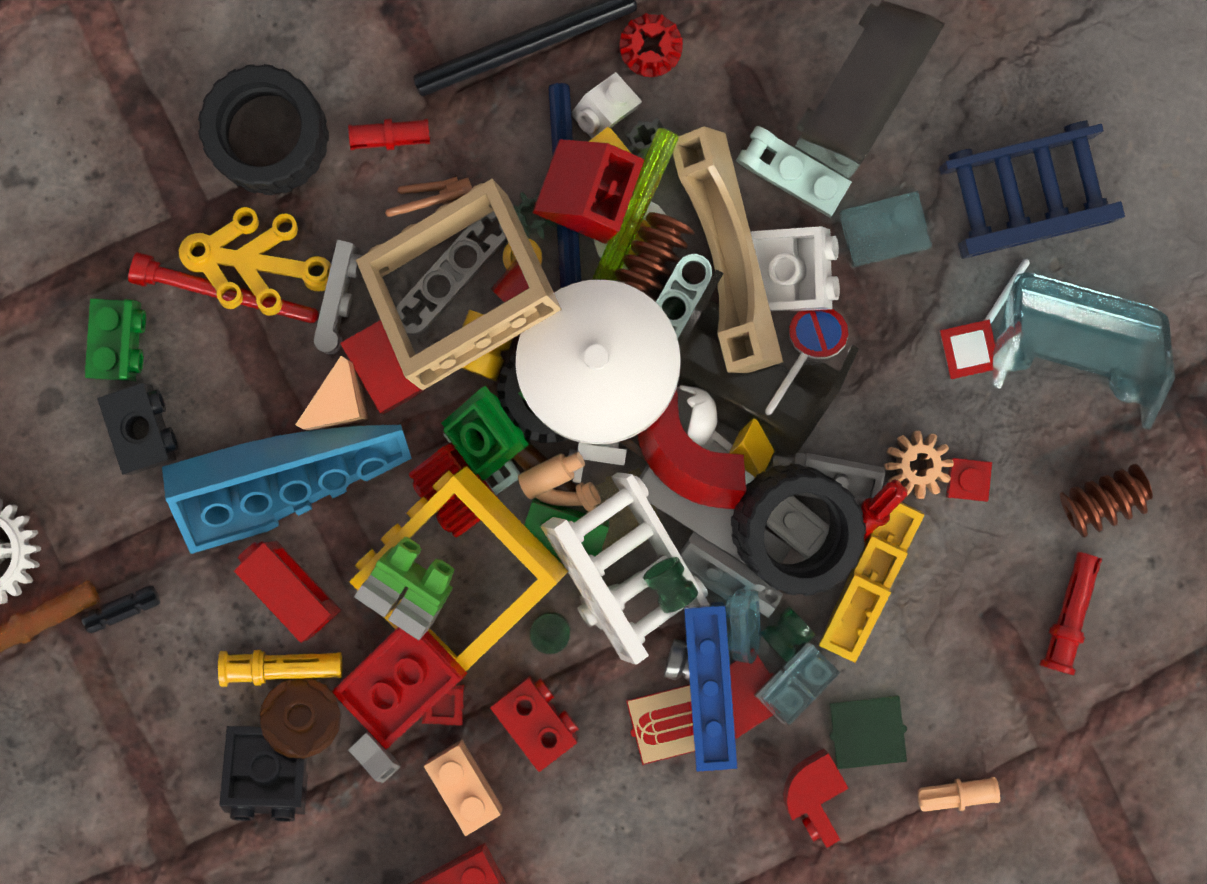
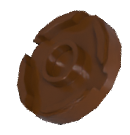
(300, 718)

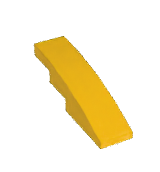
(870, 583)

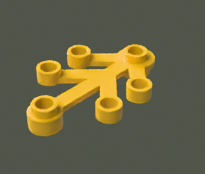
(249, 260)

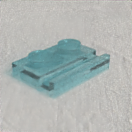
(885, 229)

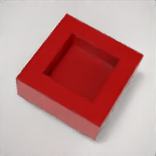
(969, 480)

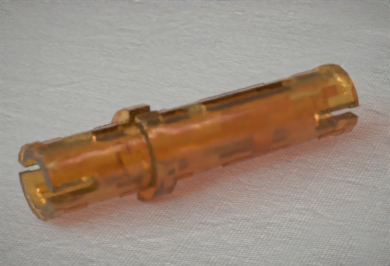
(26, 625)

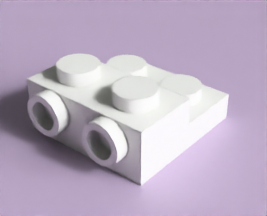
(797, 267)

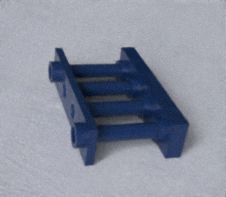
(1058, 219)

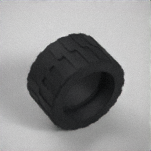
(230, 95)
(834, 558)

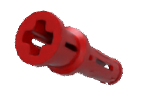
(1067, 632)

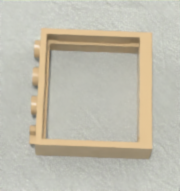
(484, 332)

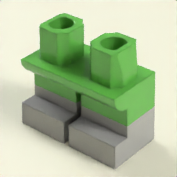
(425, 591)

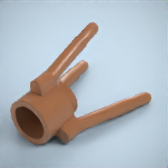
(449, 191)

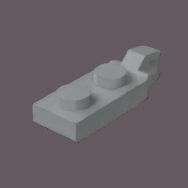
(859, 478)
(725, 573)

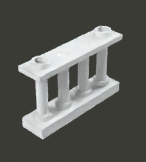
(588, 570)

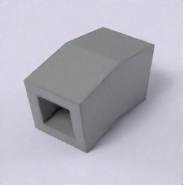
(374, 758)

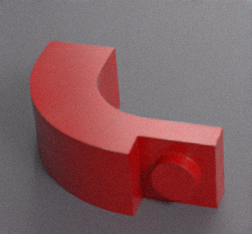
(689, 469)

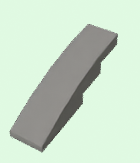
(708, 522)

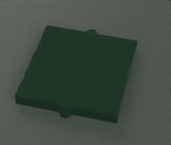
(868, 732)

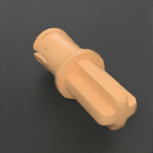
(959, 794)

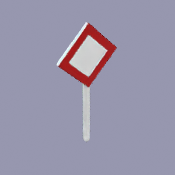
(972, 345)

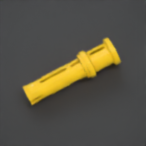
(262, 667)

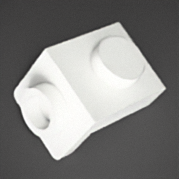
(605, 105)
(603, 453)

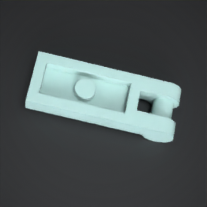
(794, 172)

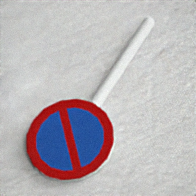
(815, 335)

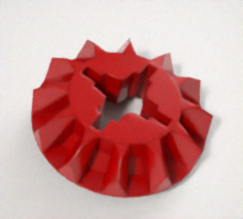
(649, 63)

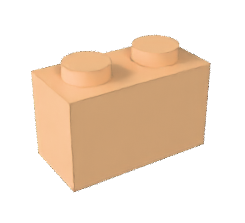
(463, 787)

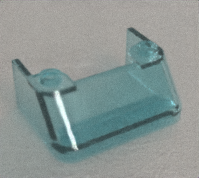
(1088, 333)

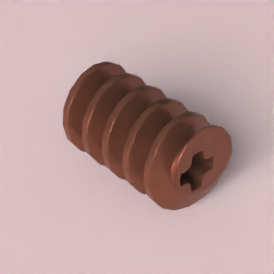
(653, 253)
(1107, 499)

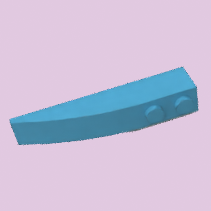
(264, 480)

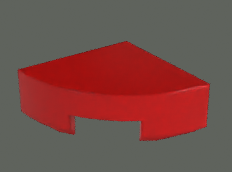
(448, 709)

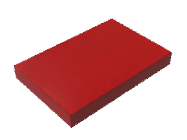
(398, 684)

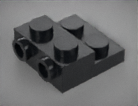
(260, 778)

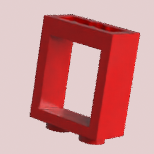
(286, 589)

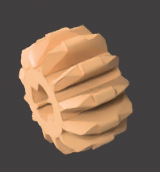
(909, 453)

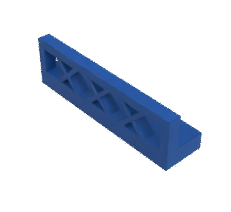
(710, 687)

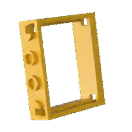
(507, 530)

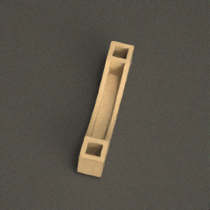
(744, 312)

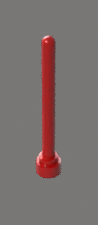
(147, 271)

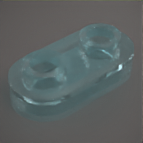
(745, 625)

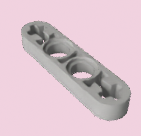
(457, 276)

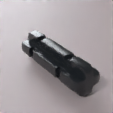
(120, 609)

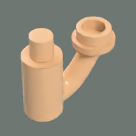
(543, 478)

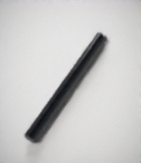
(521, 44)

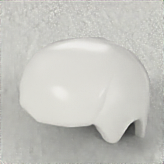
(697, 413)

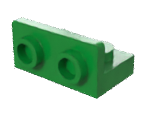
(114, 340)

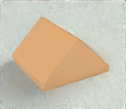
(337, 401)

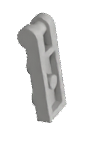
(336, 299)

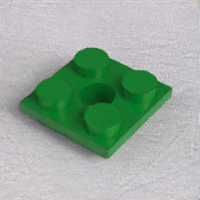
(500, 435)

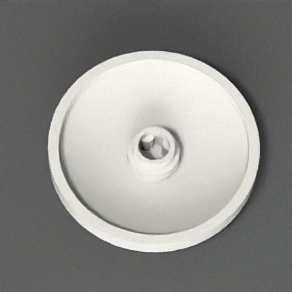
(599, 363)

